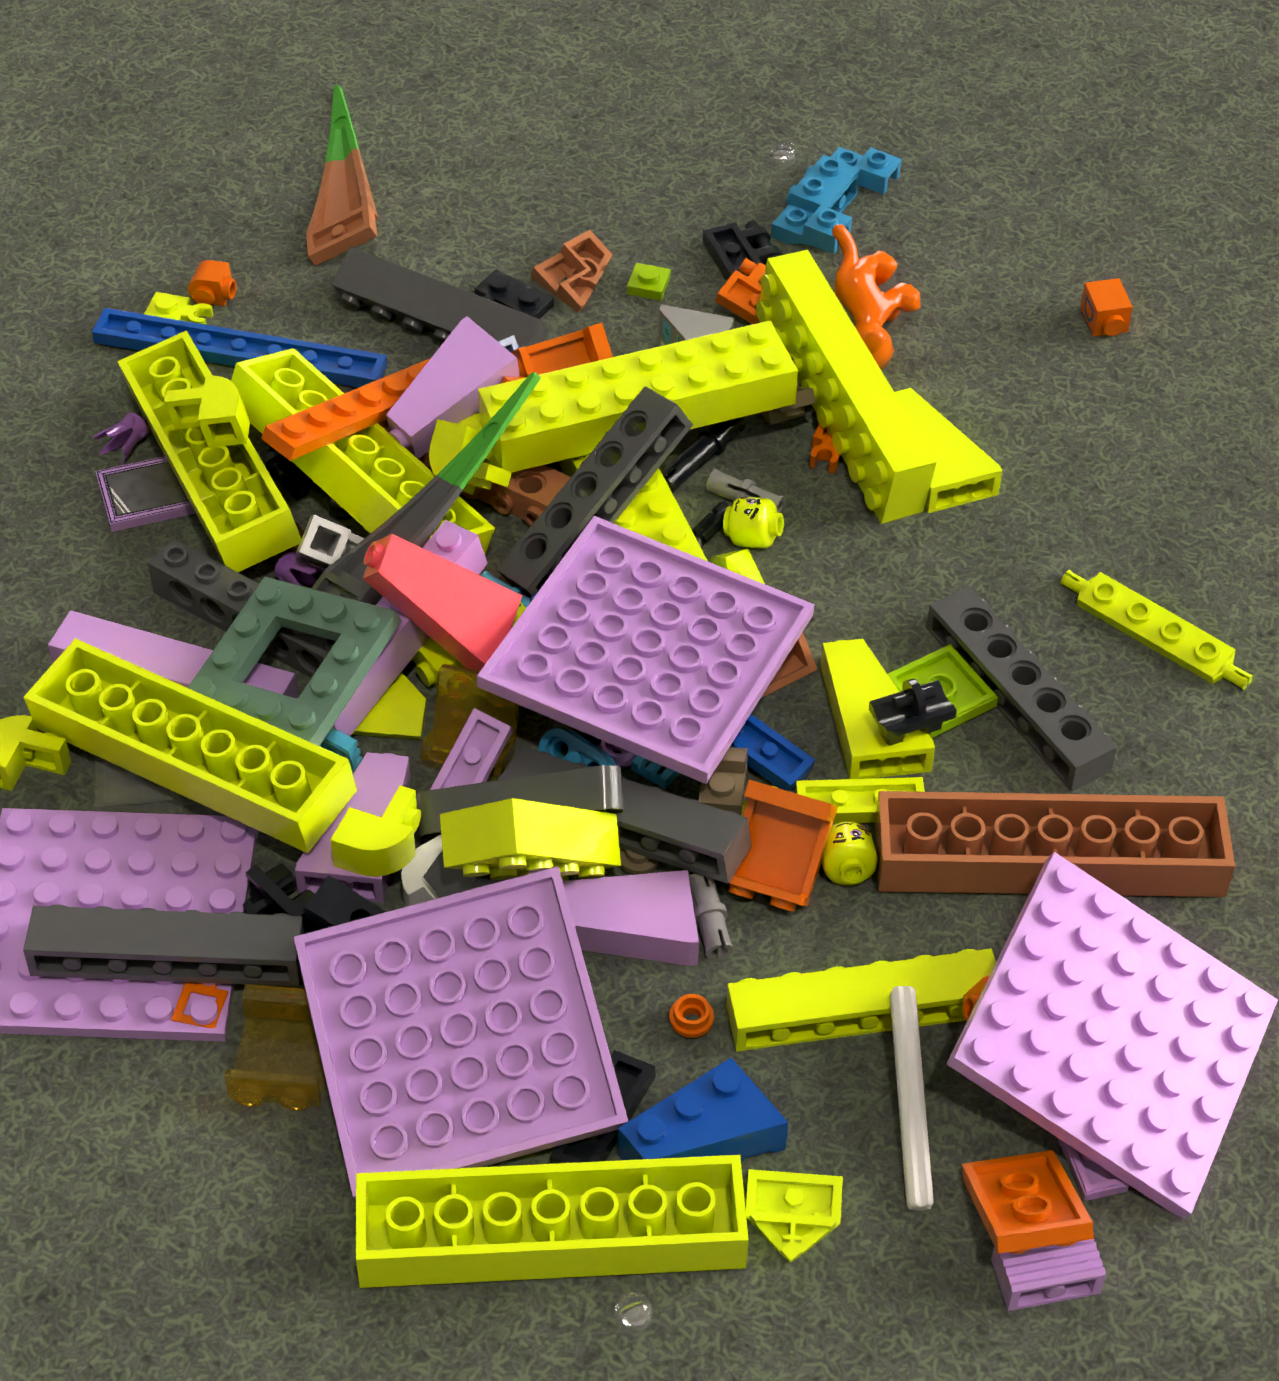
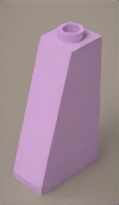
(449, 385)
(376, 784)
(636, 916)

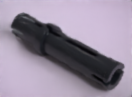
(709, 443)

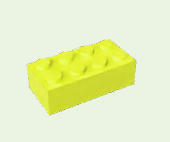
(528, 837)

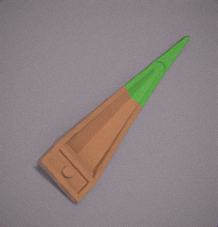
(344, 204)

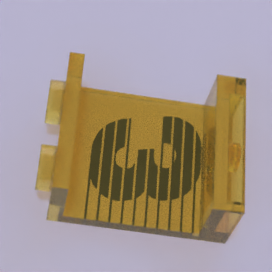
(277, 1051)

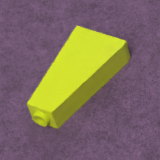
(962, 468)
(851, 681)

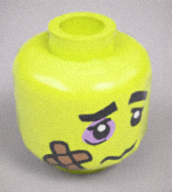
(753, 522)
(847, 852)

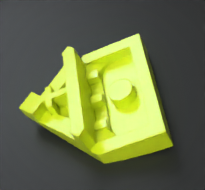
(397, 713)
(793, 1208)

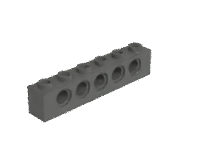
(599, 487)
(219, 596)
(1025, 690)

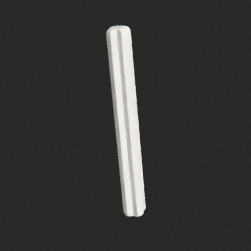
(911, 1099)

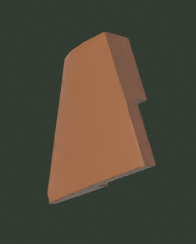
(582, 263)

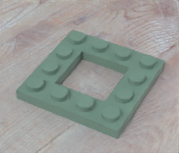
(359, 634)

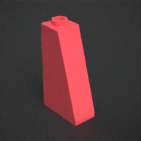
(443, 599)

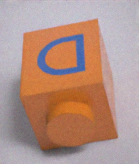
(1106, 307)

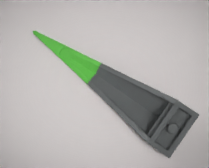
(426, 509)

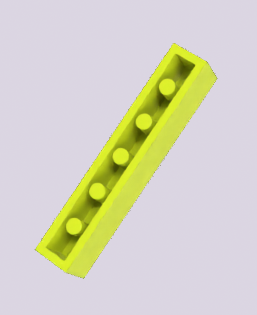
(850, 999)

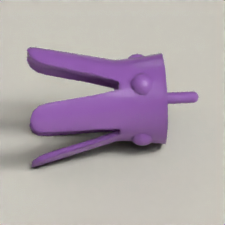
(126, 432)
(296, 569)

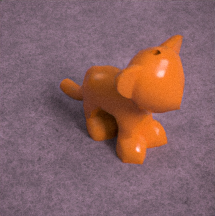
(859, 293)

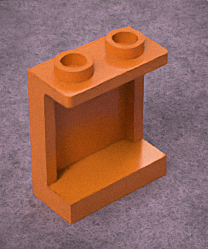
(564, 351)
(787, 845)

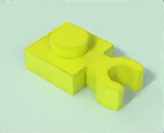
(178, 308)

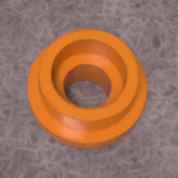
(694, 1005)

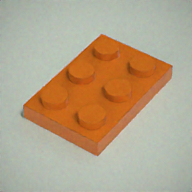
(1027, 1202)

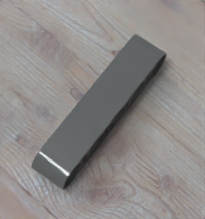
(583, 788)

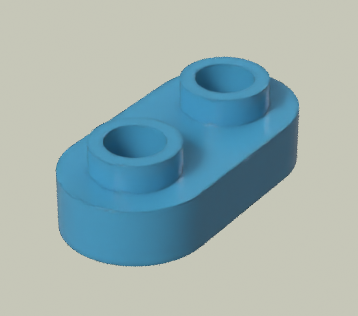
(579, 748)

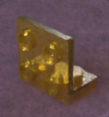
(455, 701)

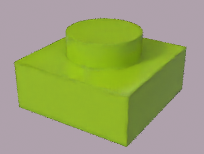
(648, 281)

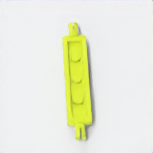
(1157, 628)

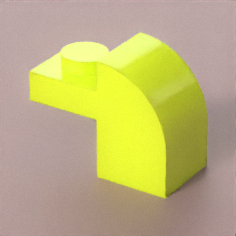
(213, 408)
(448, 441)
(25, 746)
(375, 843)

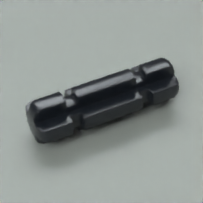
(710, 524)

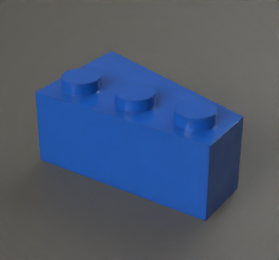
(707, 1117)

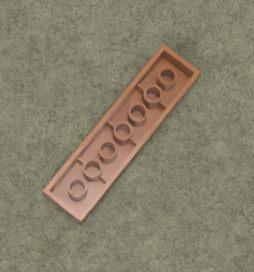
(1004, 839)

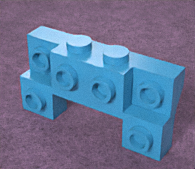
(825, 193)

